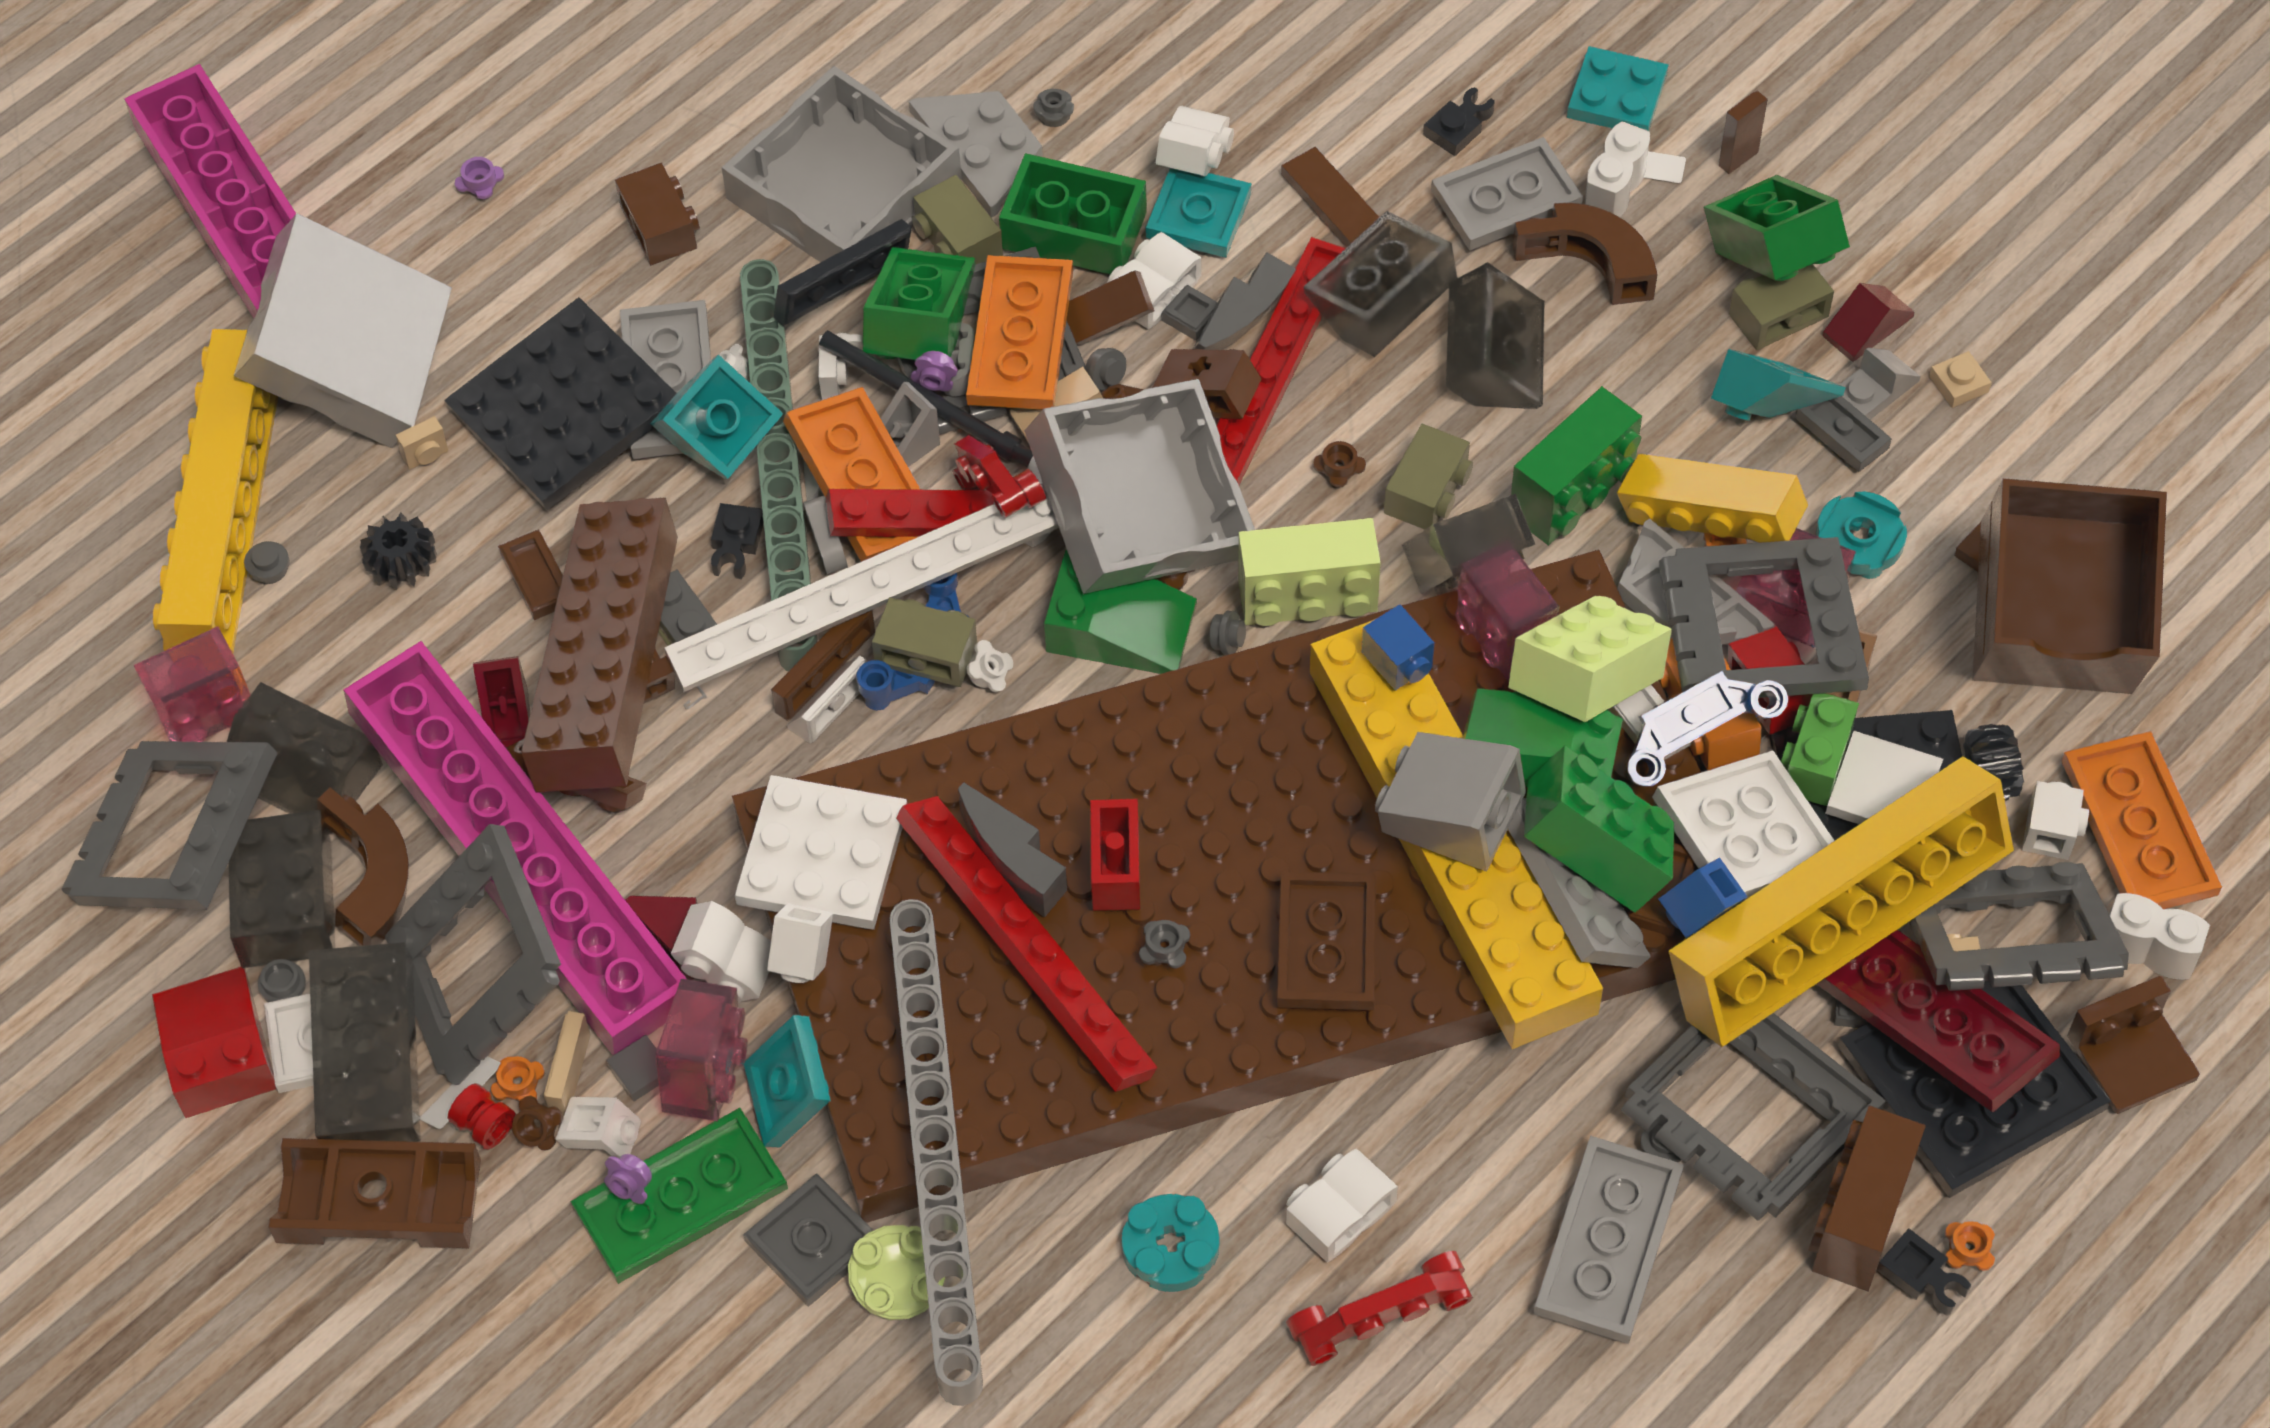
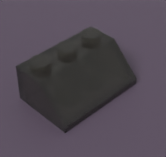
(1382, 282)
(1495, 341)
(311, 750)

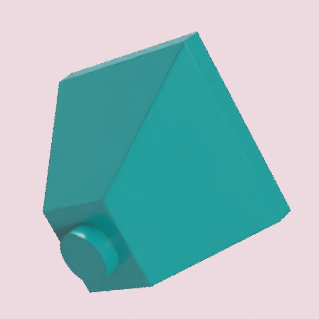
(1768, 386)
(717, 418)

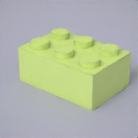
(1308, 572)
(1589, 658)

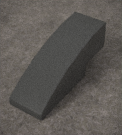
(1244, 304)
(1013, 850)

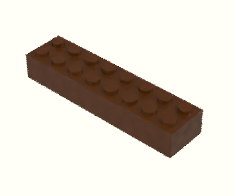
(600, 646)

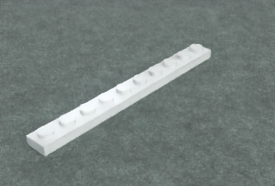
(854, 591)

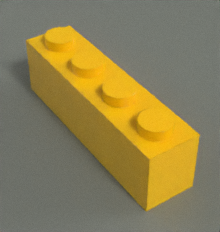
(1713, 498)

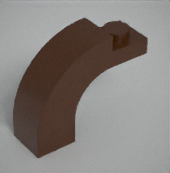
(1596, 238)
(382, 892)

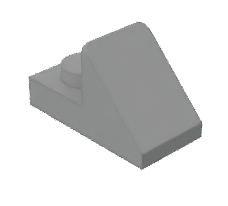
(1878, 381)

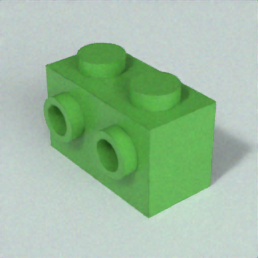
(1820, 745)

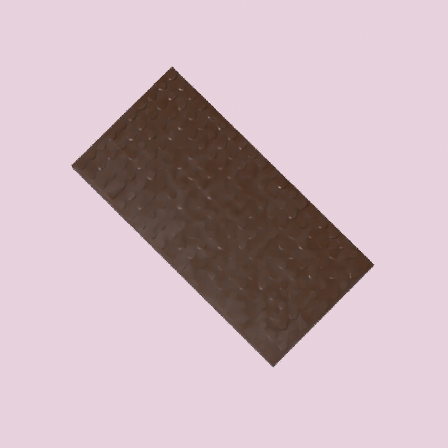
(1231, 786)

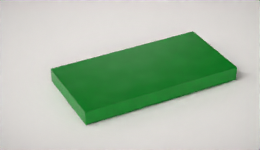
(691, 1193)

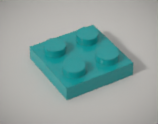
(1617, 89)
(1199, 210)
(786, 1081)

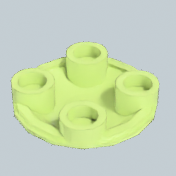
(890, 1272)

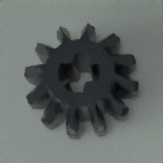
(398, 551)
(1998, 753)

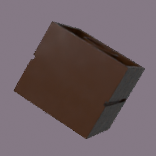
(2070, 586)

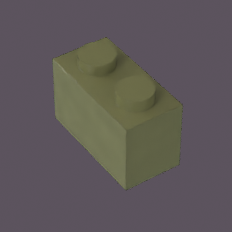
(956, 221)
(1775, 309)
(1428, 477)
(925, 641)

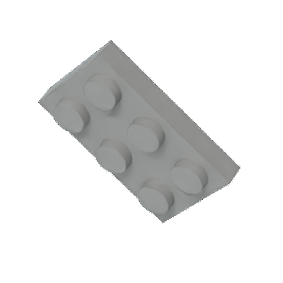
(1502, 190)

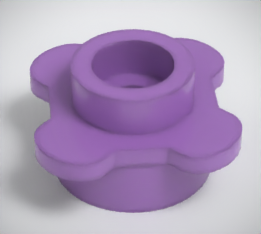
(481, 169)
(934, 371)
(628, 1177)

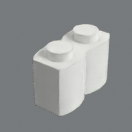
(1194, 141)
(1618, 168)
(1165, 271)
(2161, 939)
(722, 950)
(1340, 1204)

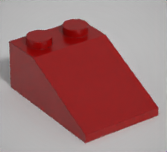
(213, 1042)

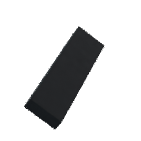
(838, 273)

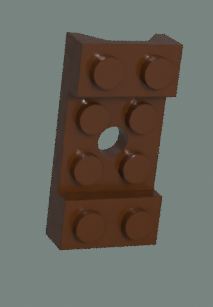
(425, 1198)

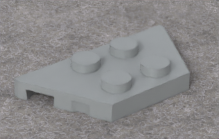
(988, 139)
(1644, 593)

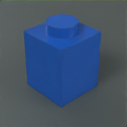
(1398, 647)
(1702, 897)

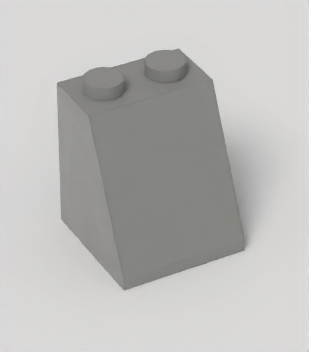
(1453, 796)

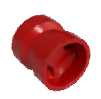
(481, 1116)

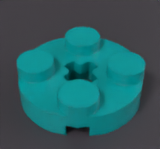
(1874, 513)
(1153, 1262)

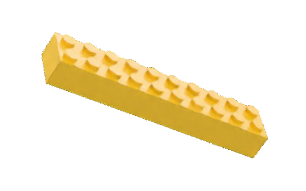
(1493, 916)

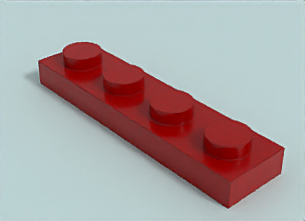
(899, 510)

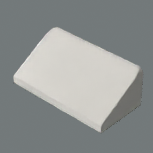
(827, 702)

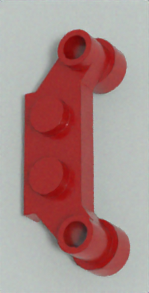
(982, 468)
(1366, 1317)

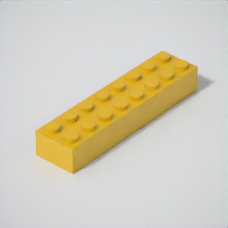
(217, 500)
(1841, 901)

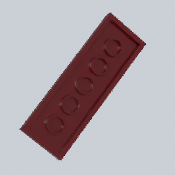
(1955, 1033)

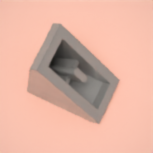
(912, 423)

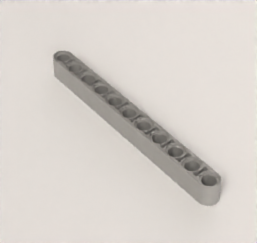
(940, 1165)

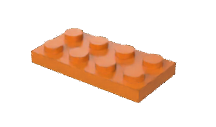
(1020, 332)
(850, 450)
(2141, 821)

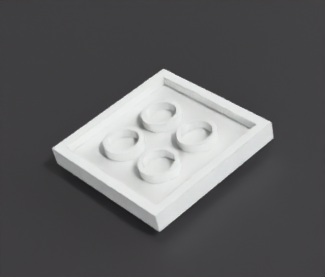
(1746, 817)
(821, 851)

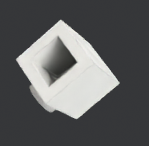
(2054, 820)
(799, 943)

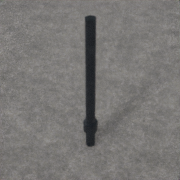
(1005, 444)

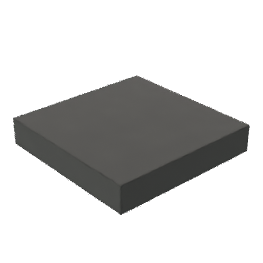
(808, 1239)

